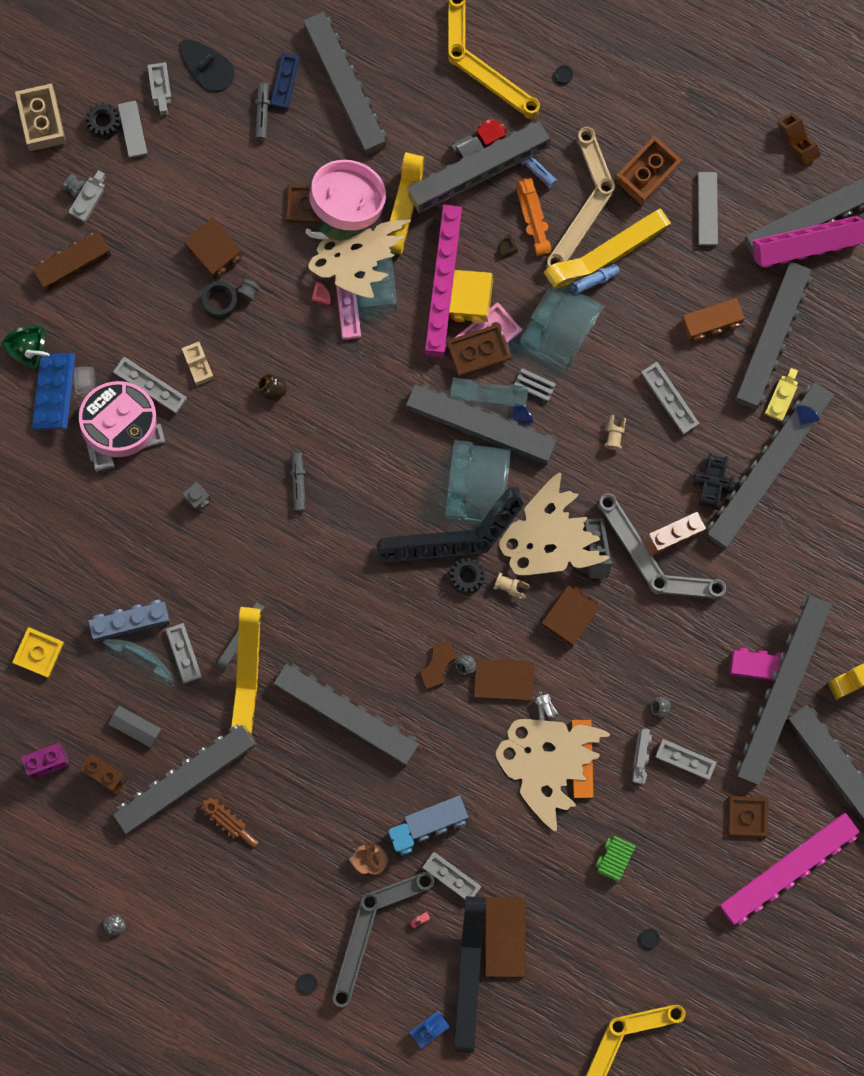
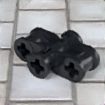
(713, 481)

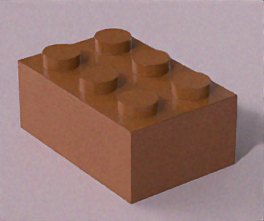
(648, 170)

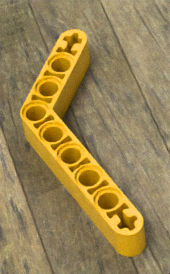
(570, 271)
(247, 667)

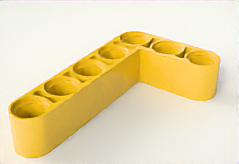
(403, 208)

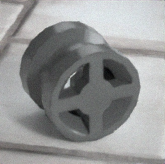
(73, 185)
(248, 289)

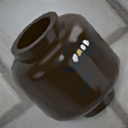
(272, 387)

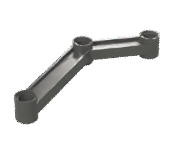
(363, 926)

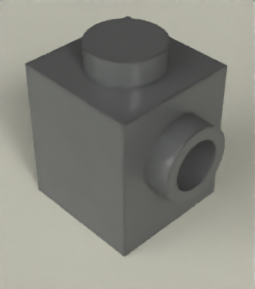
(197, 497)

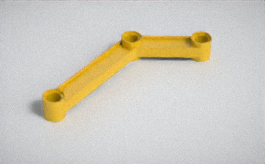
(481, 71)
(631, 1023)

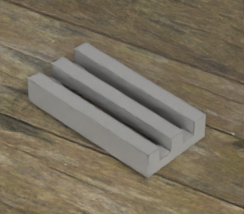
(535, 377)

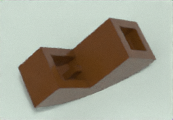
(796, 138)

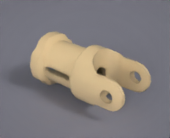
(614, 434)
(510, 586)

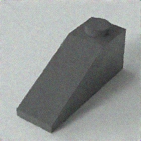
(597, 528)

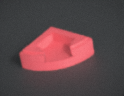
(321, 294)
(420, 920)

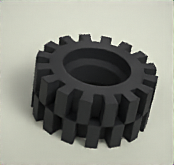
(99, 110)
(467, 564)

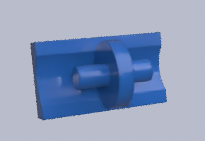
(429, 1029)

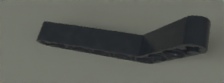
(510, 503)
(469, 974)

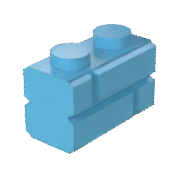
(401, 839)

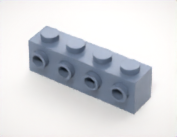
(129, 621)

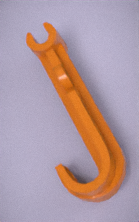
(533, 215)

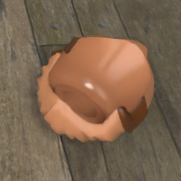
(369, 859)

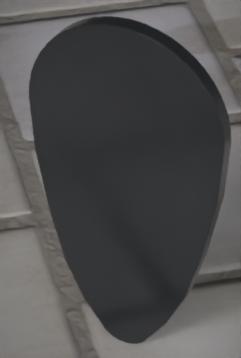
(207, 65)

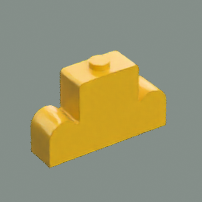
(847, 682)

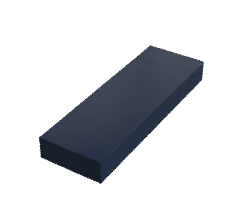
(285, 81)

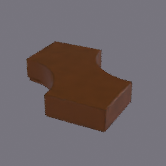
(442, 656)

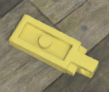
(782, 396)

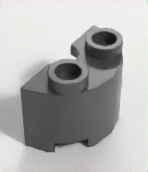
(466, 146)

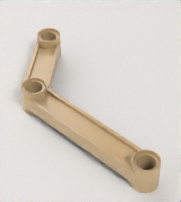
(594, 204)

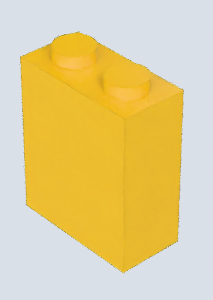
(471, 296)

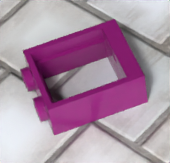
(38, 762)

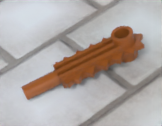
(228, 821)

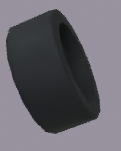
(216, 286)

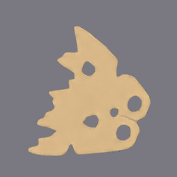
(374, 248)
(547, 529)
(545, 767)

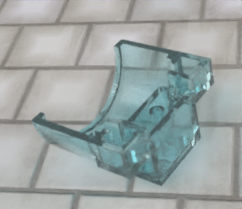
(565, 324)
(480, 476)

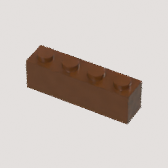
(71, 261)

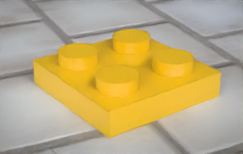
(38, 652)

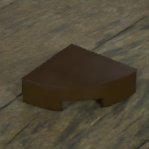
(507, 246)

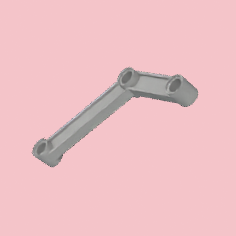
(647, 565)

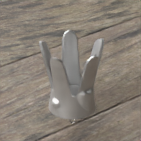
(544, 701)

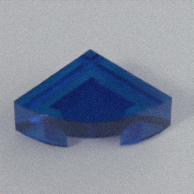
(806, 414)
(522, 415)

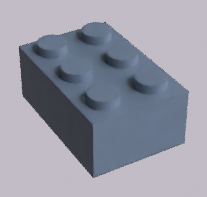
(437, 819)

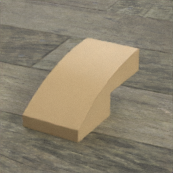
(197, 363)

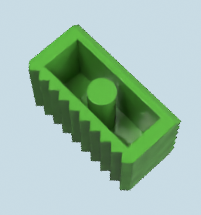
(615, 858)

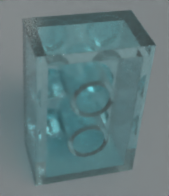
(383, 290)

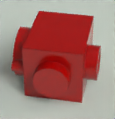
(490, 131)

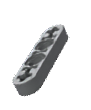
(232, 649)

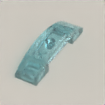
(489, 393)
(120, 645)

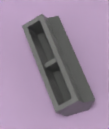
(135, 726)

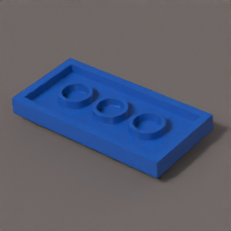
(53, 391)

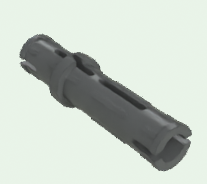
(262, 91)
(298, 481)

